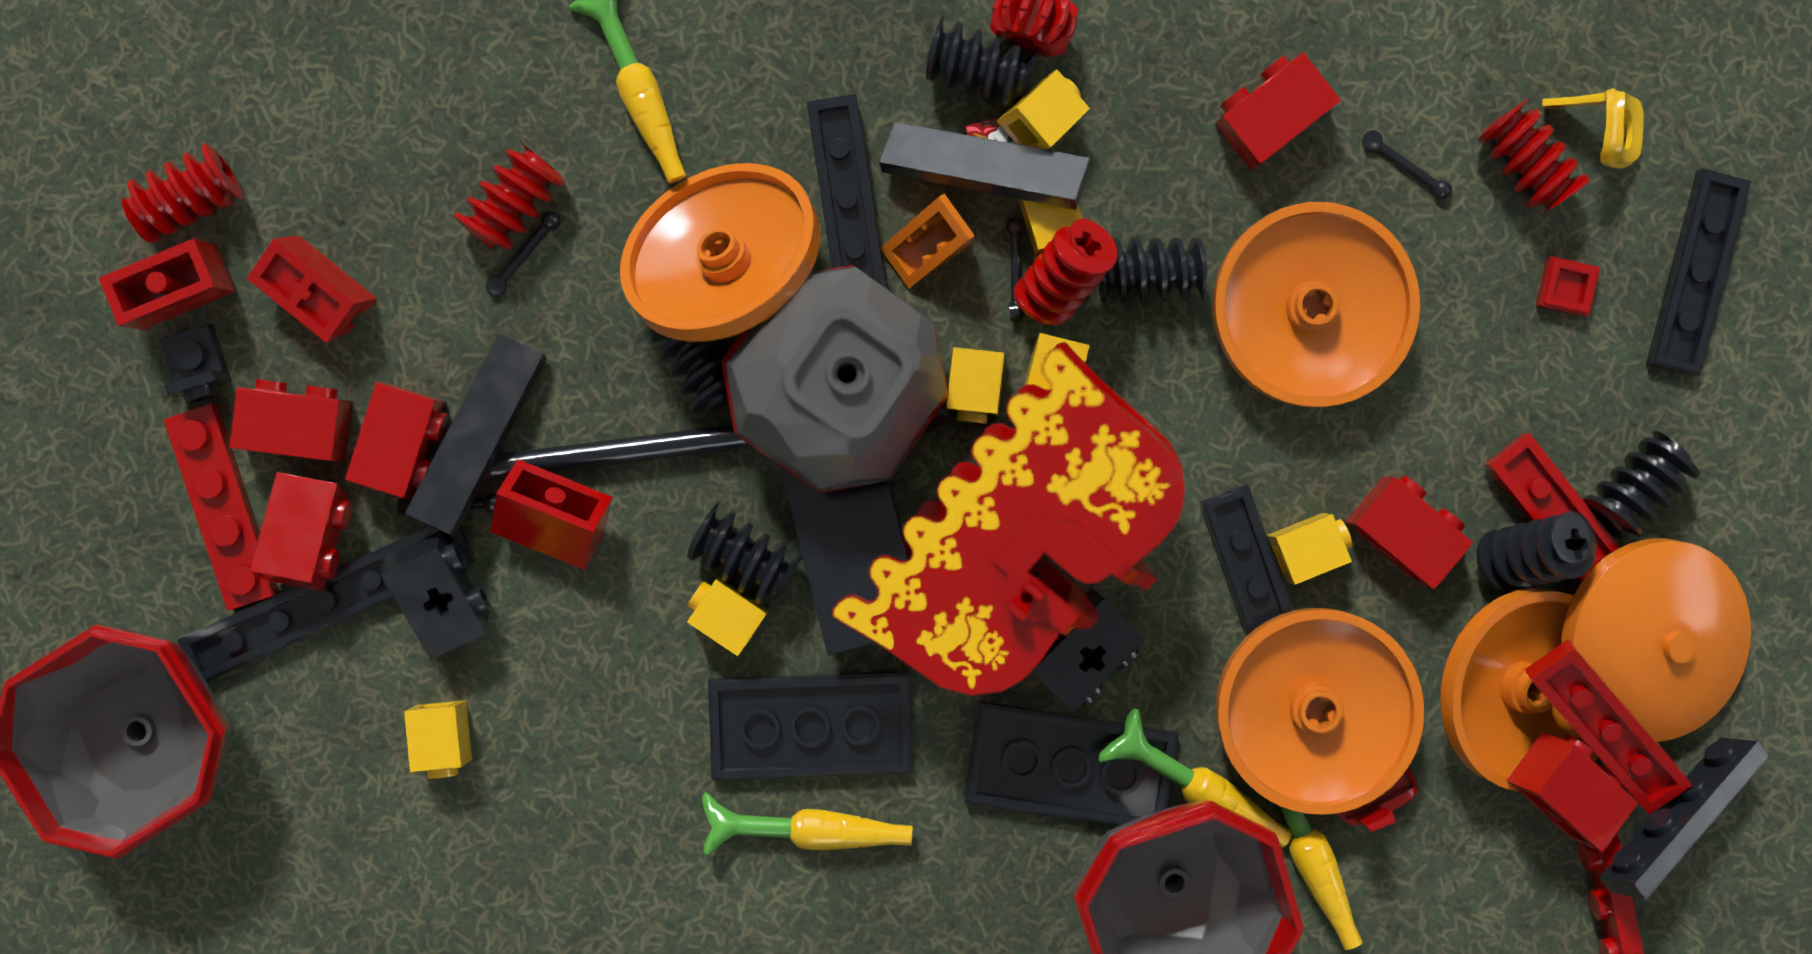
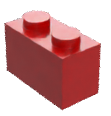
(1277, 110)
(167, 284)
(290, 423)
(397, 440)
(550, 514)
(1410, 530)
(301, 532)
(1573, 790)

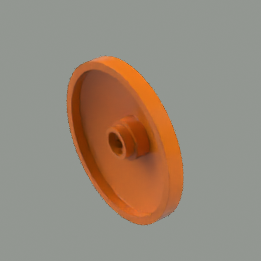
(720, 252)
(1316, 304)
(1663, 632)
(1486, 695)
(1319, 711)

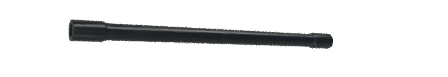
(631, 449)

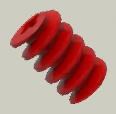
(1533, 157)
(180, 195)
(509, 198)
(1066, 272)

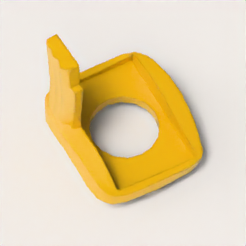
(1622, 114)

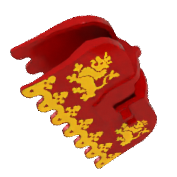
(1069, 481)

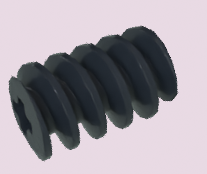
(978, 64)
(1157, 269)
(702, 367)
(1640, 484)
(1537, 552)
(742, 556)

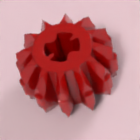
(1035, 24)

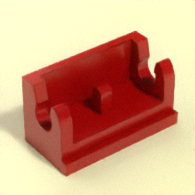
(310, 287)

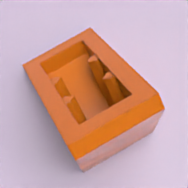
(928, 241)

